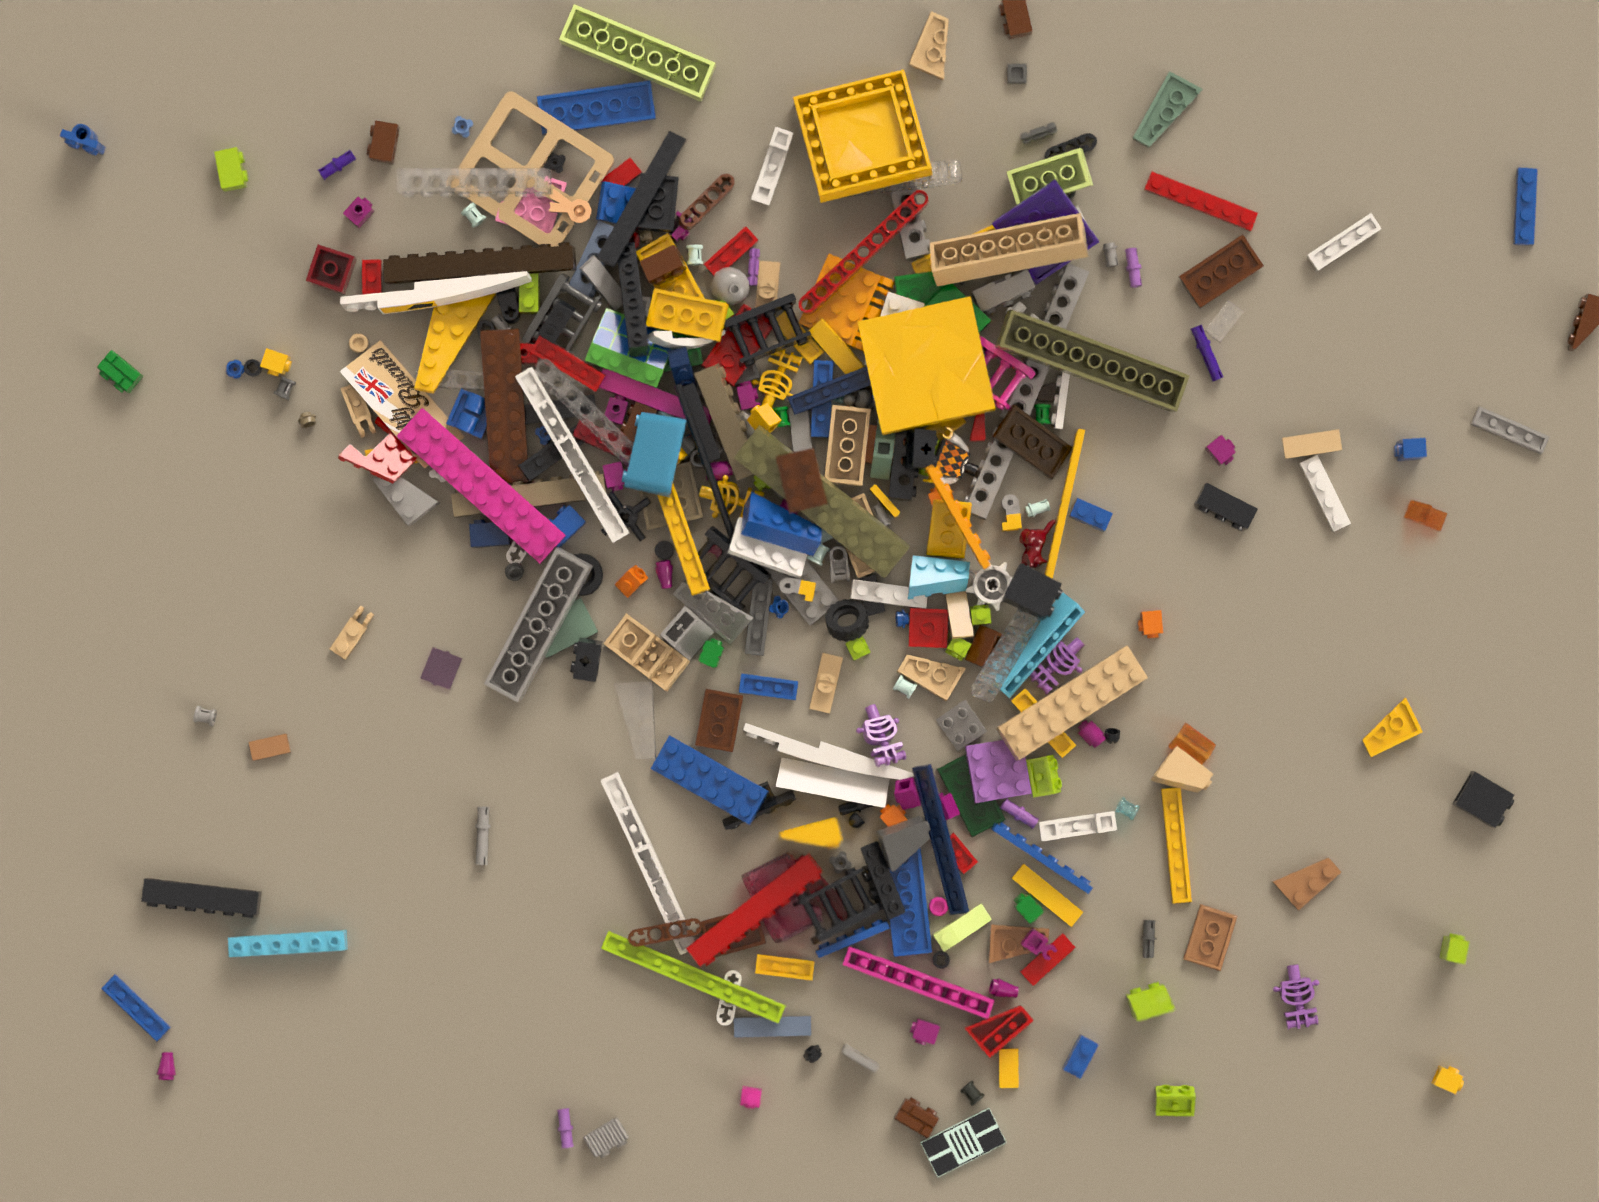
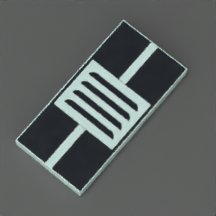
(963, 1142)

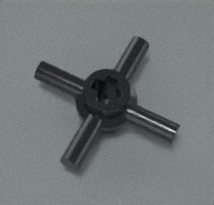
(632, 511)

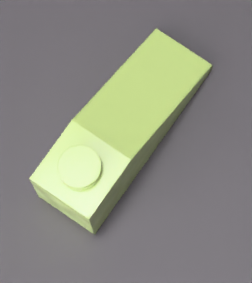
(962, 927)

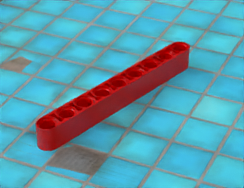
(867, 243)

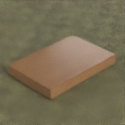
(1210, 937)

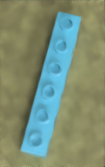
(287, 943)

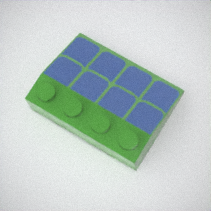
(611, 351)

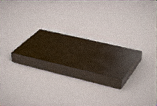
(1032, 441)

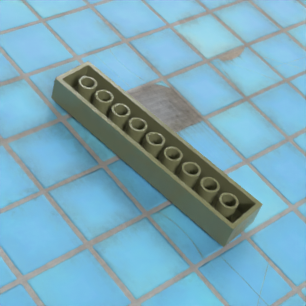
(1092, 361)
(840, 517)

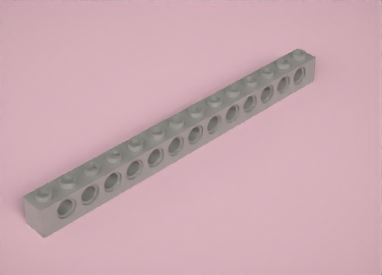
(981, 509)

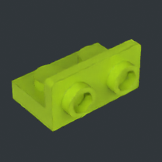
(1044, 776)
(1175, 1100)

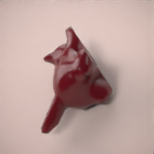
(1034, 542)

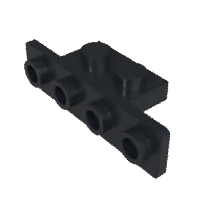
(767, 807)
(880, 880)

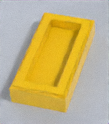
(882, 498)
(1008, 1068)

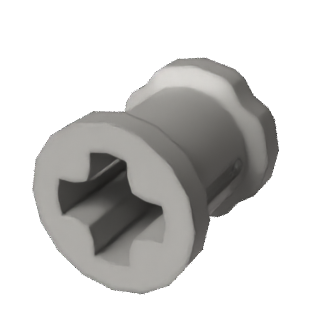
(205, 715)

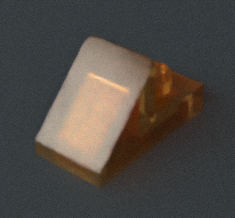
(1425, 515)

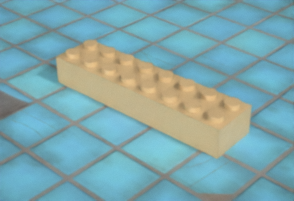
(1008, 249)
(1071, 703)

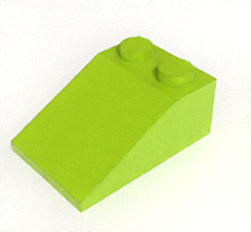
(1149, 1001)

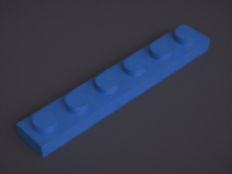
(1050, 861)

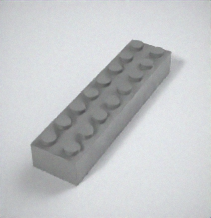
(538, 624)

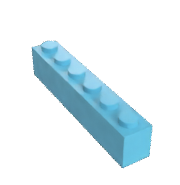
(1042, 642)

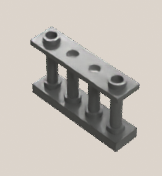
(562, 285)

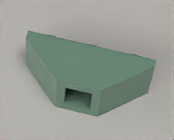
(882, 454)

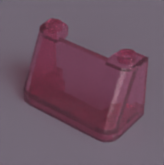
(789, 919)

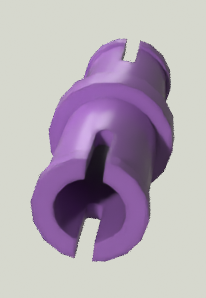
(1133, 267)
(1019, 813)
(565, 1128)

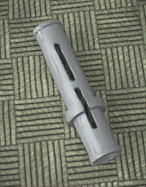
(482, 835)

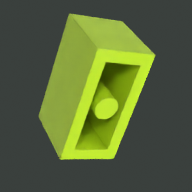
(231, 169)
(530, 296)
(1454, 948)

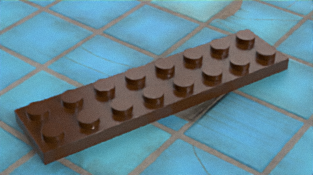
(504, 403)

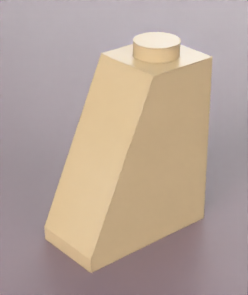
(1182, 772)

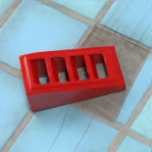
(978, 429)

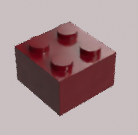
(331, 269)

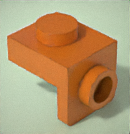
(631, 581)

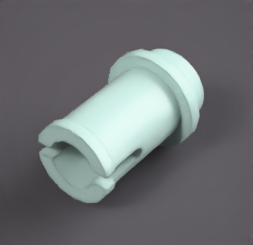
(1037, 508)

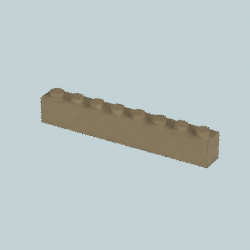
(536, 493)

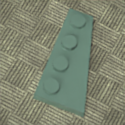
(1167, 105)

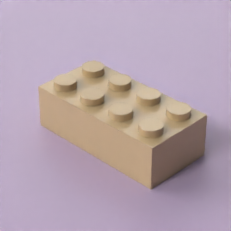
(847, 445)

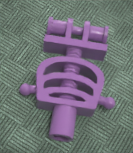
(1070, 650)
(874, 728)
(1294, 979)

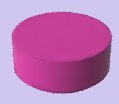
(938, 906)

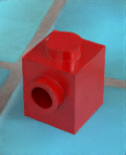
(526, 356)

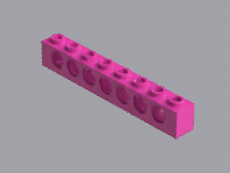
(918, 982)

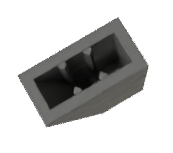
(903, 840)

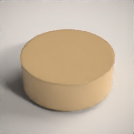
(358, 343)

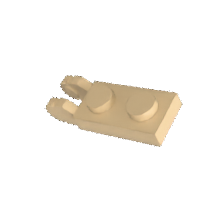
(358, 409)
(351, 634)

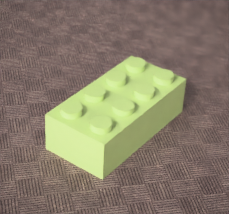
(1067, 169)

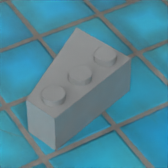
(1004, 291)
(406, 499)

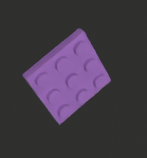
(996, 772)

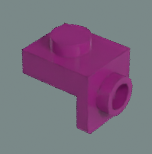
(680, 233)

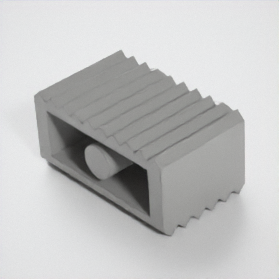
(606, 1137)

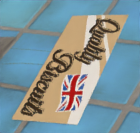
(391, 391)

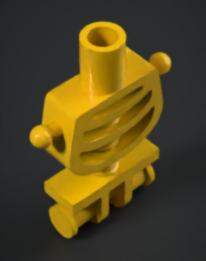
(770, 396)
(706, 492)

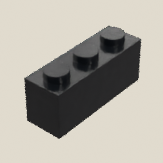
(1225, 507)

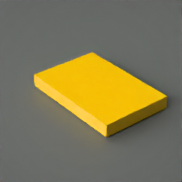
(944, 535)

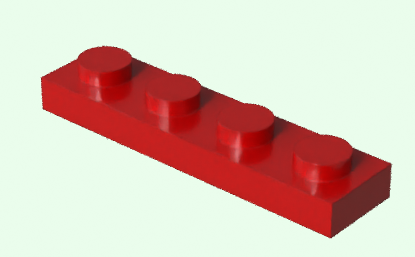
(568, 363)

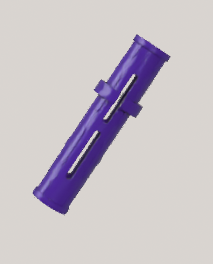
(1206, 352)

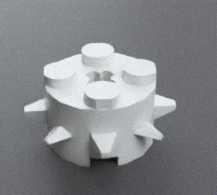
(980, 586)

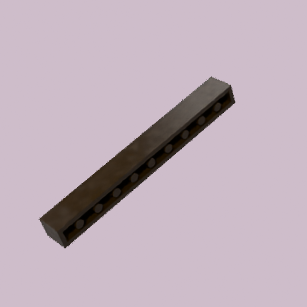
(473, 263)

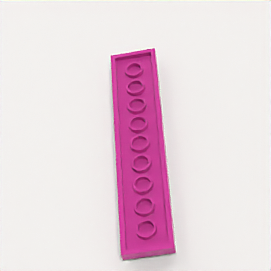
(481, 485)

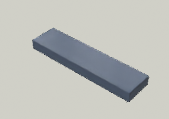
(766, 1028)

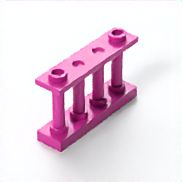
(1006, 362)

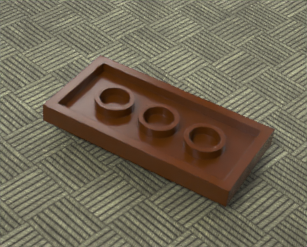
(1221, 271)

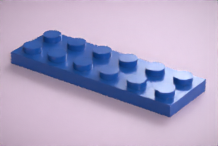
(600, 106)
(709, 780)
(911, 930)

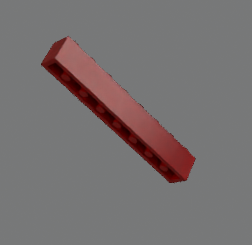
(753, 910)

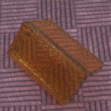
(1193, 743)

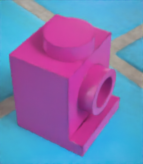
(750, 1097)

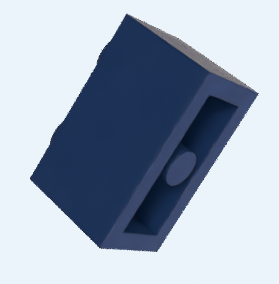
(681, 366)
(487, 535)

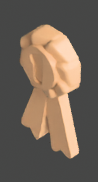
(578, 210)

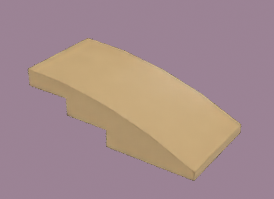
(646, 652)

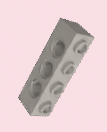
(910, 249)

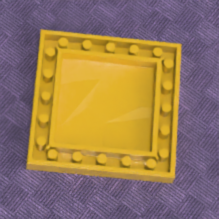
(862, 136)
(926, 365)

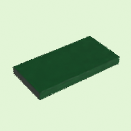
(976, 816)

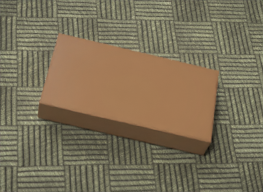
(269, 747)

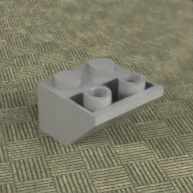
(687, 633)

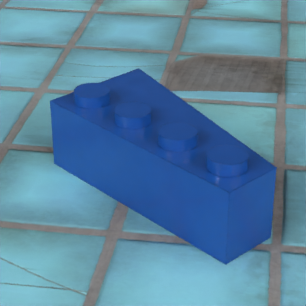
(777, 526)

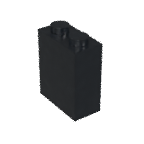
(1032, 592)
(1484, 799)

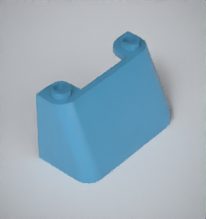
(655, 453)

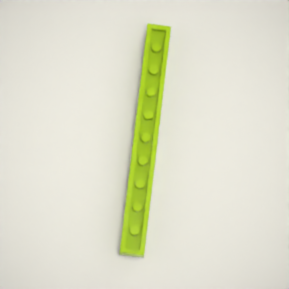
(694, 977)

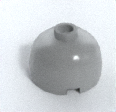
(730, 286)

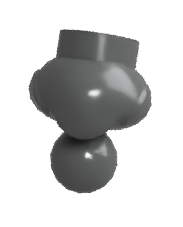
(862, 399)

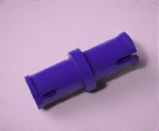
(337, 164)

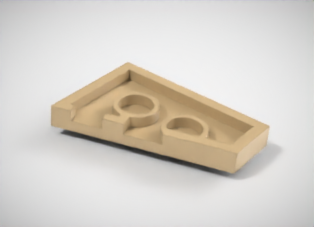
(931, 47)
(931, 675)

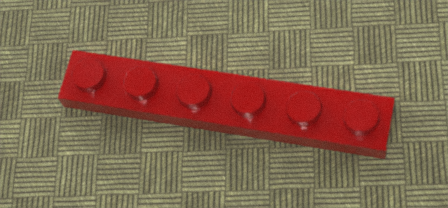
(1201, 201)

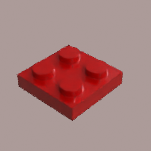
(928, 628)

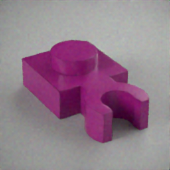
(1037, 942)

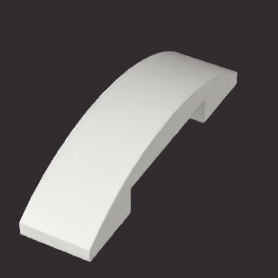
(772, 166)
(664, 339)
(1077, 826)

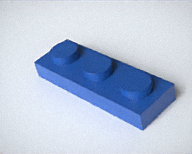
(768, 686)

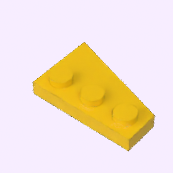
(1393, 729)

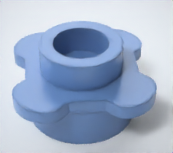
(457, 126)

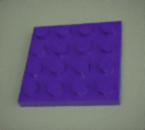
(1043, 205)

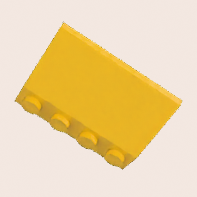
(817, 833)

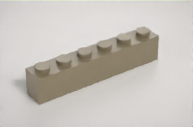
(724, 414)

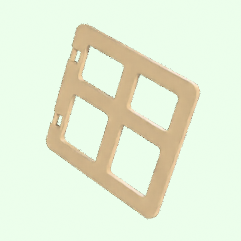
(555, 131)

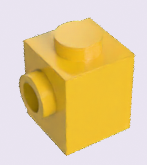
(275, 362)
(765, 417)
(1448, 1079)

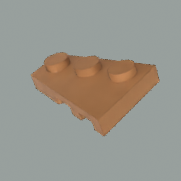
(1308, 882)
(1006, 941)

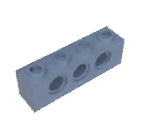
(600, 233)

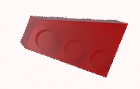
(999, 1029)

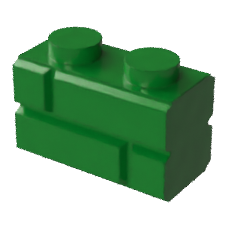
(119, 371)
(711, 653)
(1027, 907)

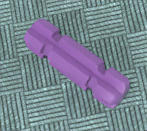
(753, 267)

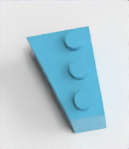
(936, 576)

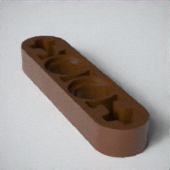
(706, 201)
(665, 934)

